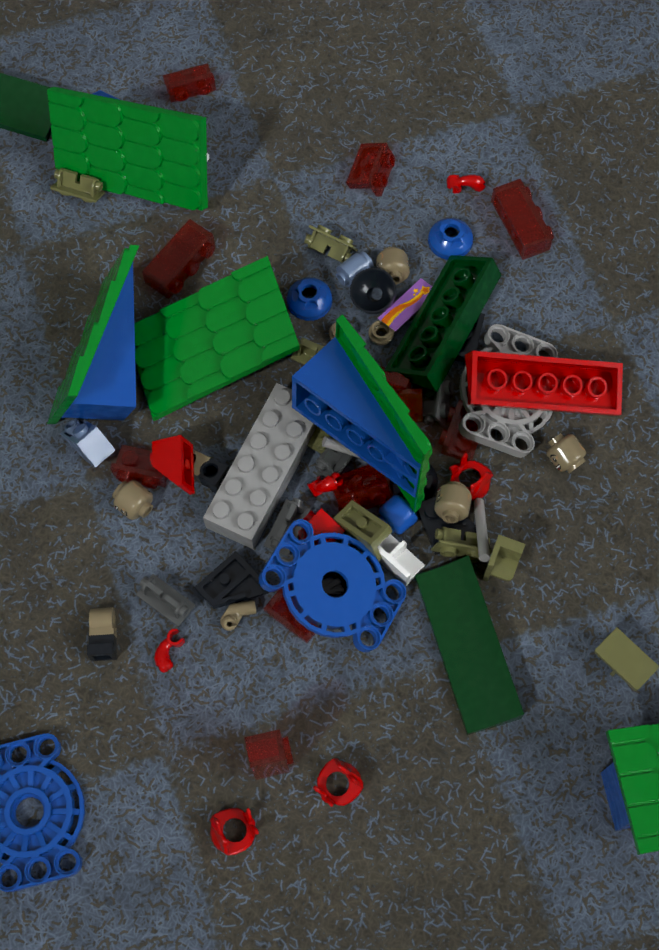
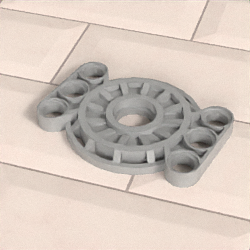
(509, 421)

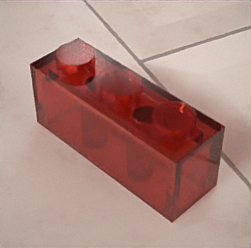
(522, 219)
(179, 259)
(268, 754)

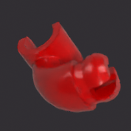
(474, 181)
(326, 485)
(162, 656)

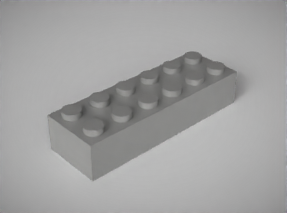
(260, 471)

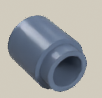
(352, 266)

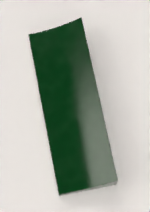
(24, 107)
(445, 320)
(469, 646)

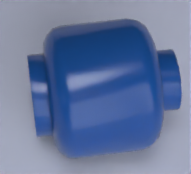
(398, 514)

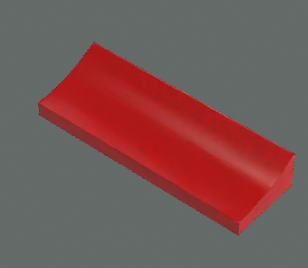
(544, 383)

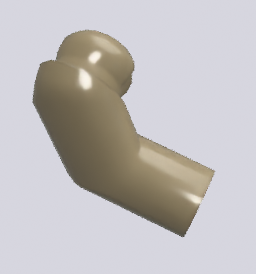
(235, 612)

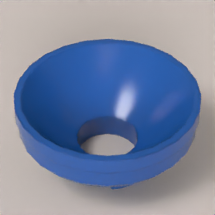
(445, 246)
(309, 308)

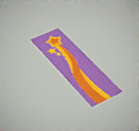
(406, 305)

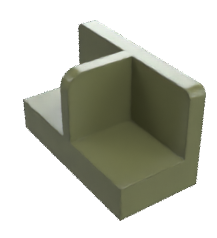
(363, 526)
(504, 559)
(626, 659)

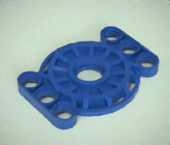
(306, 590)
(42, 840)

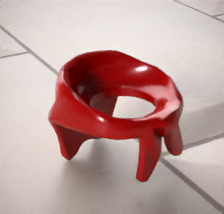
(479, 488)
(351, 773)
(218, 837)

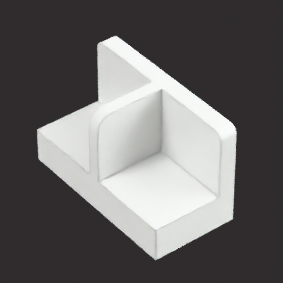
(399, 560)

